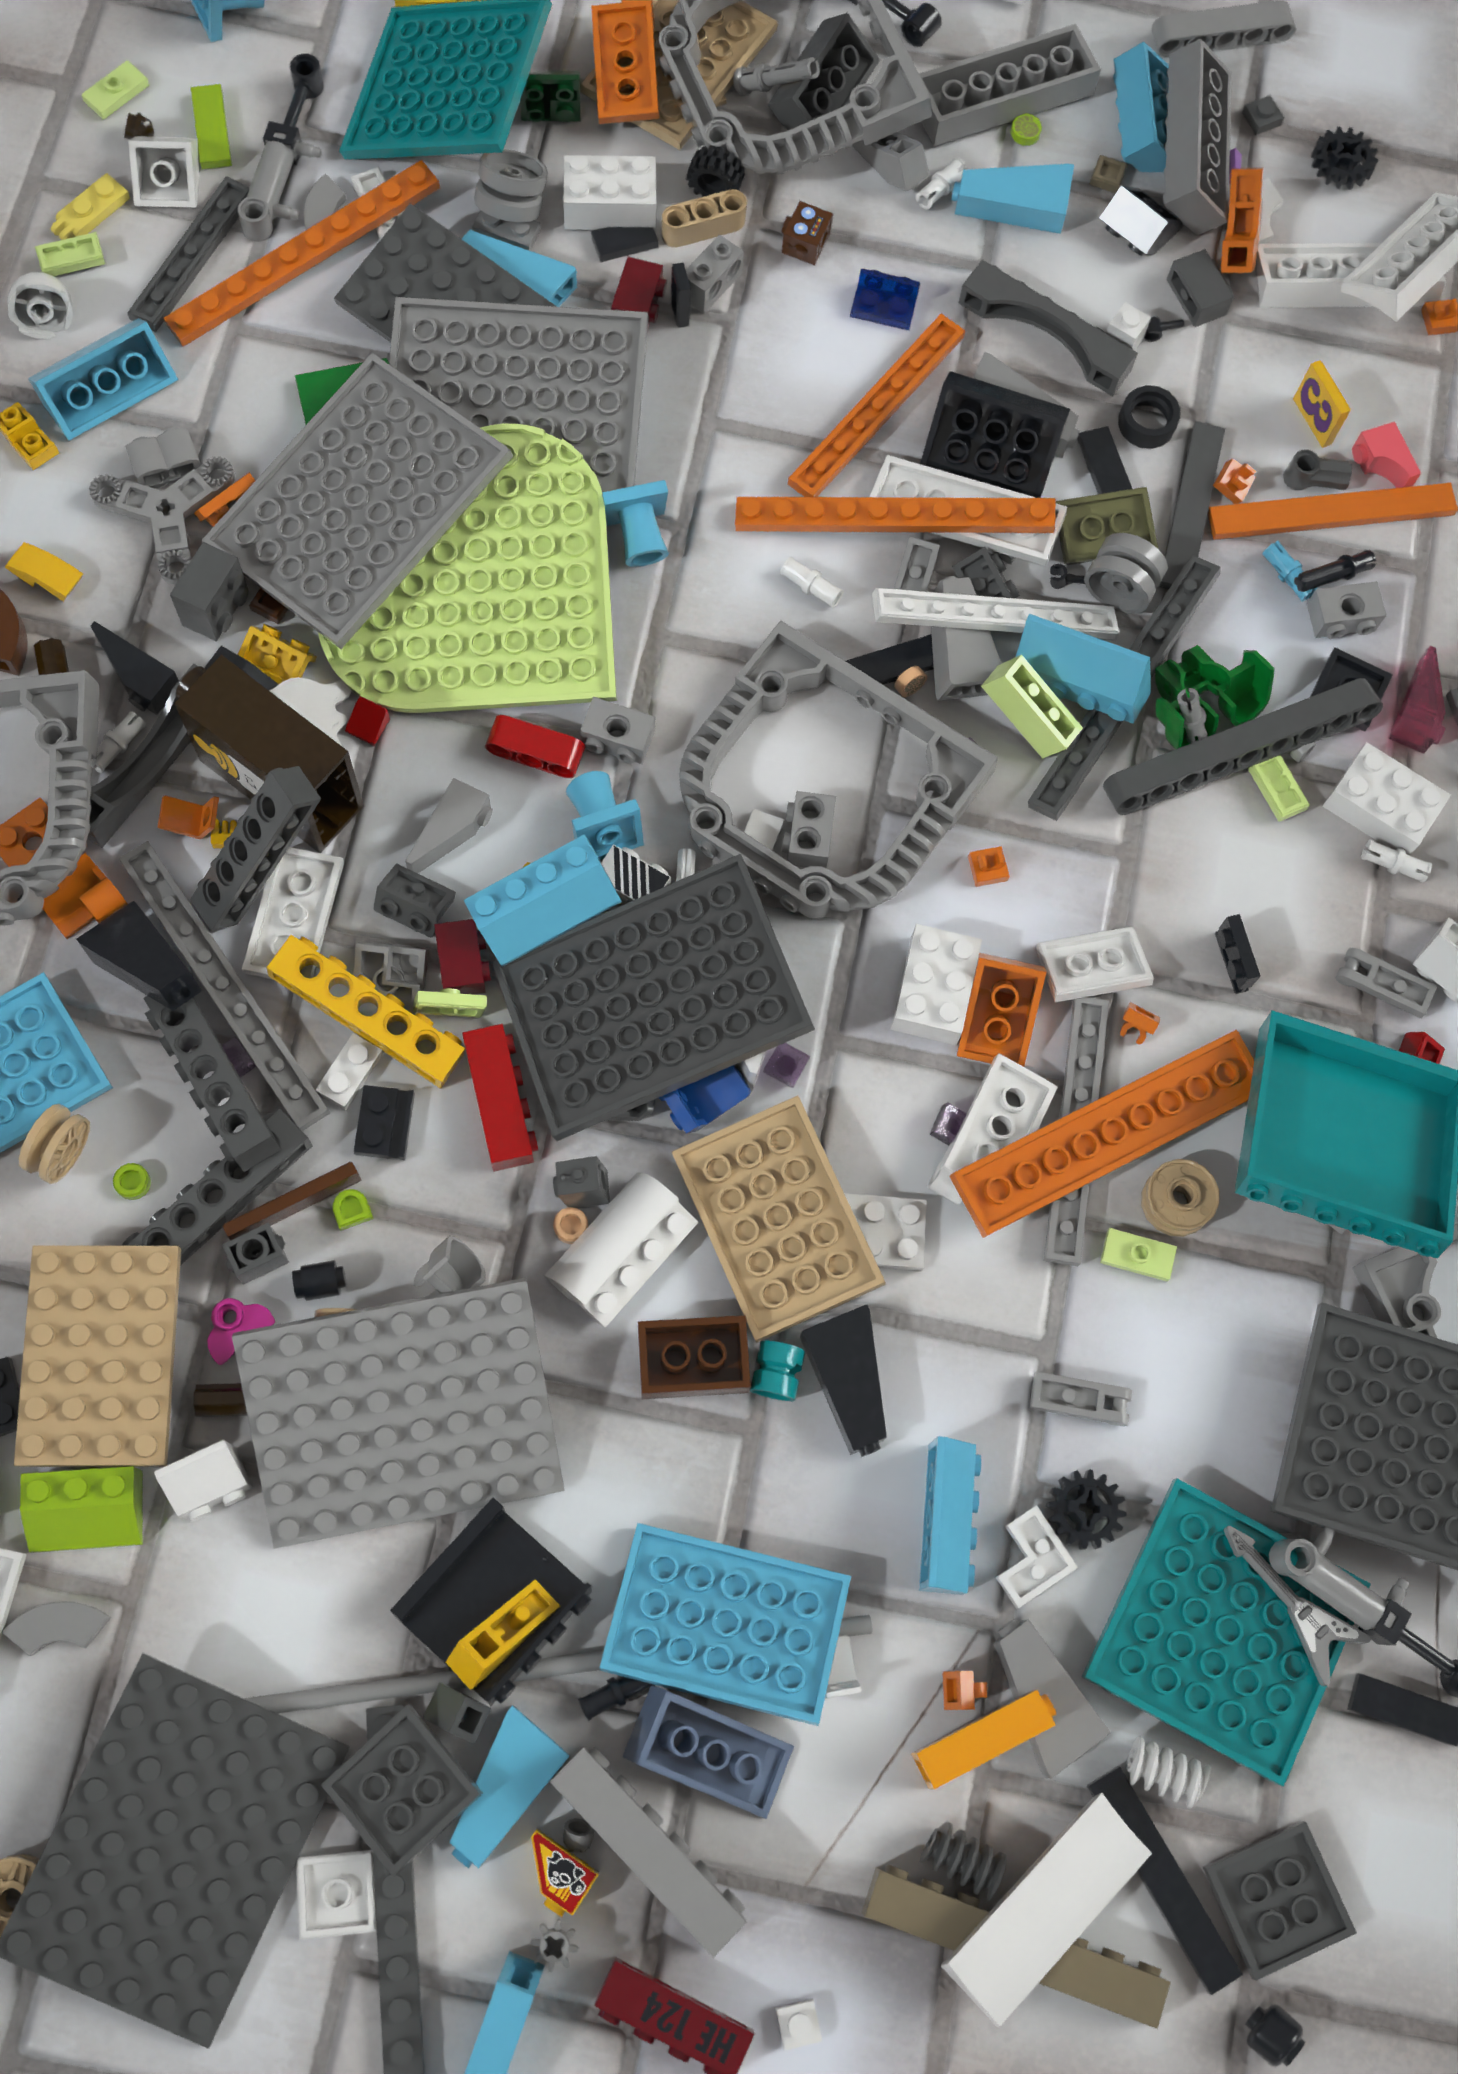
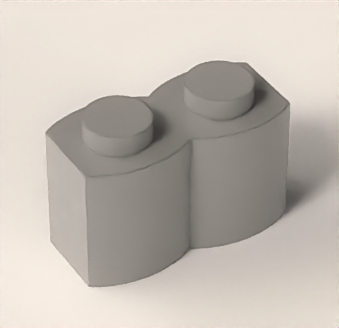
(162, 457)

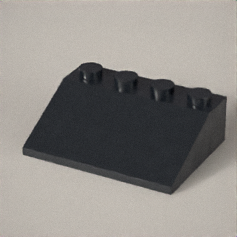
(994, 435)

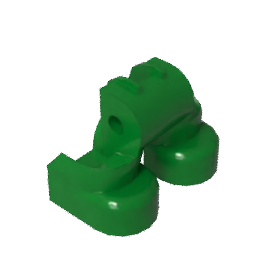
(1240, 692)

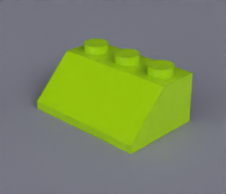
(82, 1509)

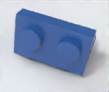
(706, 1099)

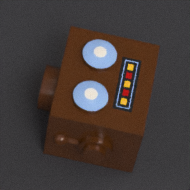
(806, 232)

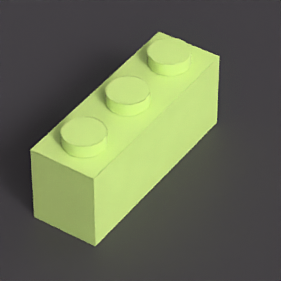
(1032, 706)

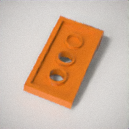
(622, 32)
(80, 896)

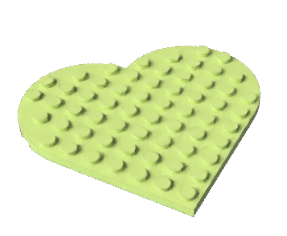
(503, 602)

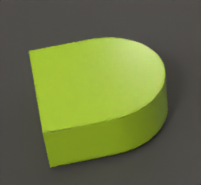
(351, 1209)

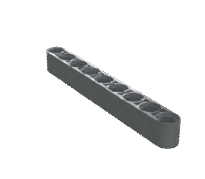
(1242, 746)

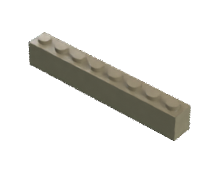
(1079, 1973)

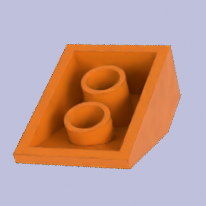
(1001, 1009)

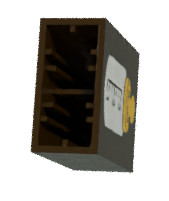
(249, 731)

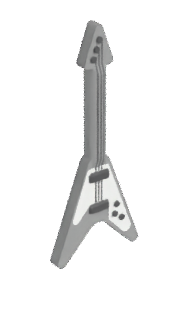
(1313, 1624)

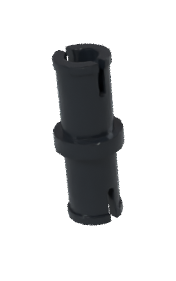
(610, 1695)

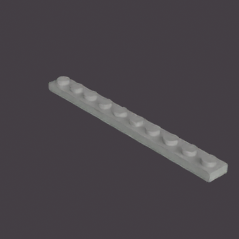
(224, 986)

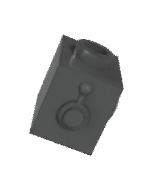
(581, 1182)
(243, 1249)

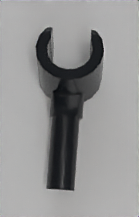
(1155, 328)
(1058, 583)

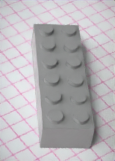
(1009, 83)
(1198, 137)
(648, 1851)

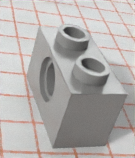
(1360, 600)
(606, 717)

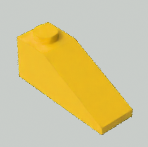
(501, 1634)

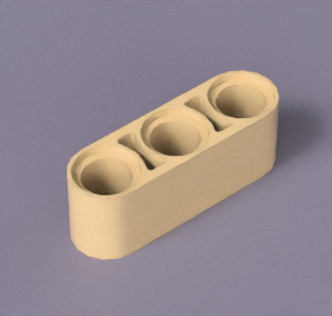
(704, 218)

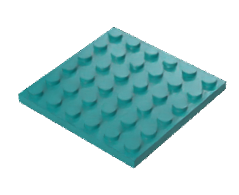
(446, 79)
(1210, 1640)

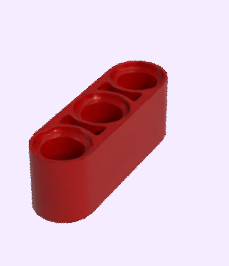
(535, 746)

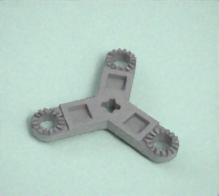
(147, 505)

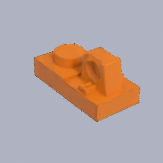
(218, 506)

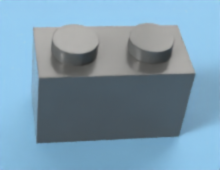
(1200, 288)

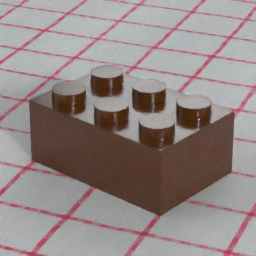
(693, 1357)

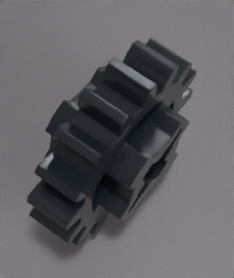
(1344, 158)
(1101, 1511)

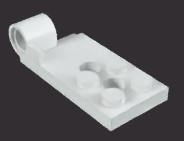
(976, 1136)

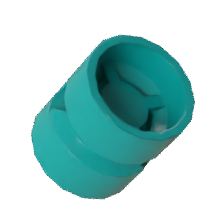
(777, 1371)

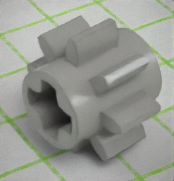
(553, 1957)

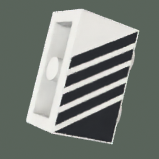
(633, 876)

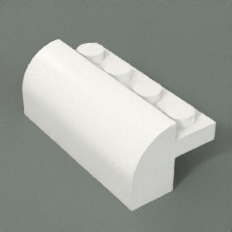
(622, 1248)

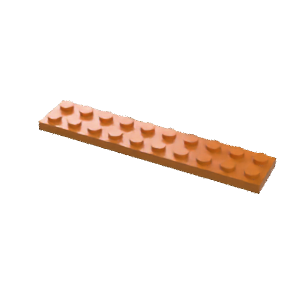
(1105, 1134)

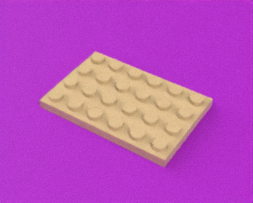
(726, 43)
(778, 1219)
(98, 1356)

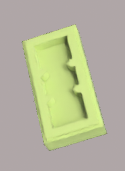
(115, 89)
(70, 254)
(1279, 788)
(449, 1003)
(1138, 1254)

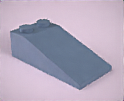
(708, 1751)

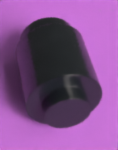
(318, 1280)

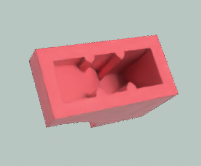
(1386, 454)

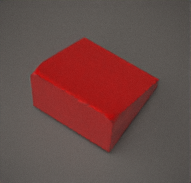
(367, 720)
(1422, 1046)

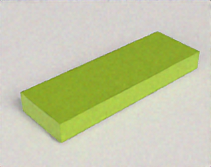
(211, 126)

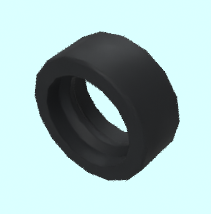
(1157, 398)

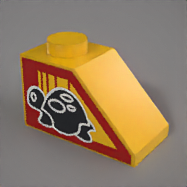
(561, 1874)

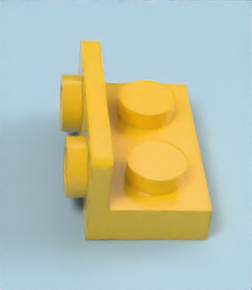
(274, 654)

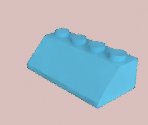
(1142, 107)
(103, 378)
(1087, 668)
(542, 900)
(948, 1517)

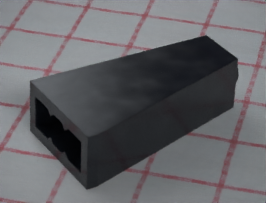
(139, 956)
(848, 1374)

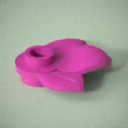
(247, 1318)

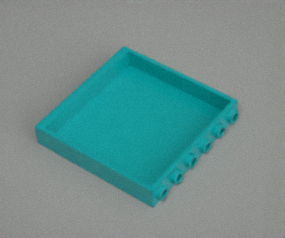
(1352, 1135)

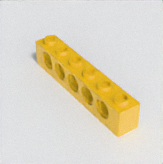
(301, 952)

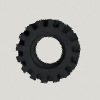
(714, 171)

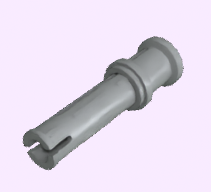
(764, 76)

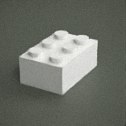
(609, 191)
(1386, 800)
(936, 984)

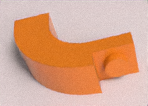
(1244, 221)

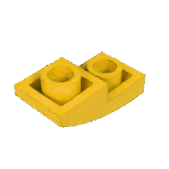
(26, 436)
(45, 569)

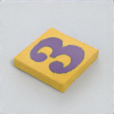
(1321, 403)

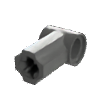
(1310, 470)

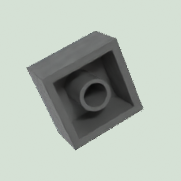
(210, 591)

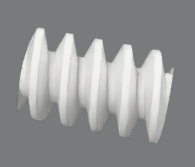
(1167, 1771)

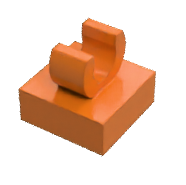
(1441, 316)
(1235, 480)
(988, 866)
(1140, 1019)
(961, 1690)

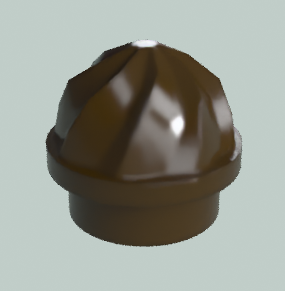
(138, 126)

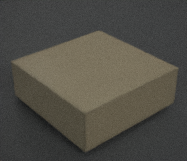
(1108, 174)

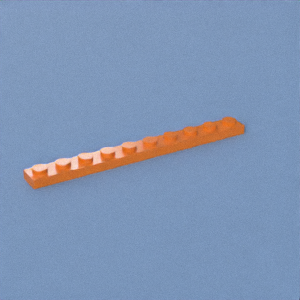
(301, 253)
(895, 514)

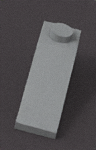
(896, 159)
(451, 824)

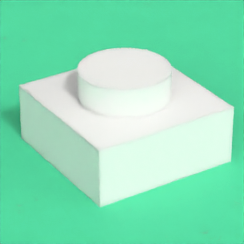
(798, 2024)

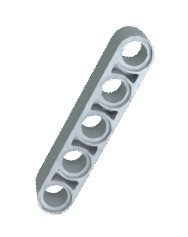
(1225, 27)

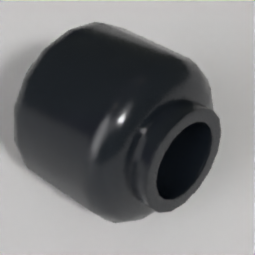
(1274, 2035)

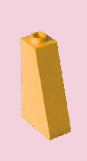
(984, 1739)

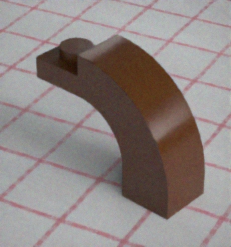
(12, 638)

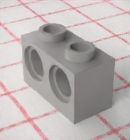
(714, 272)
(815, 830)

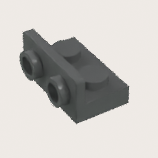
(986, 574)
(412, 899)

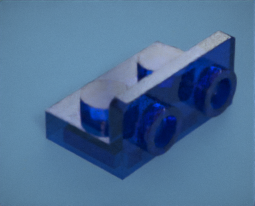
(885, 299)

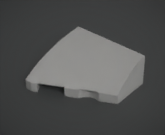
(393, 969)

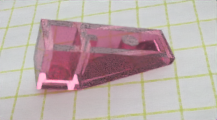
(1422, 707)

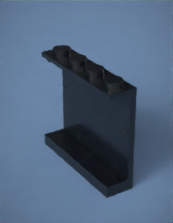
(477, 1577)

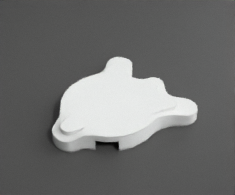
(316, 702)

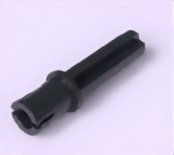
(1344, 568)

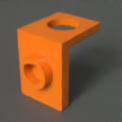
(187, 817)

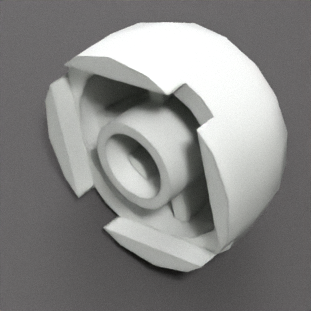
(39, 305)

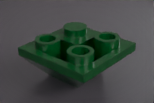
(551, 97)

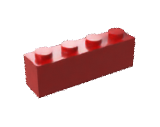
(498, 1097)

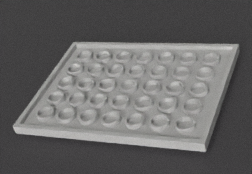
(535, 367)
(358, 499)
(398, 1412)

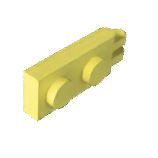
(90, 208)

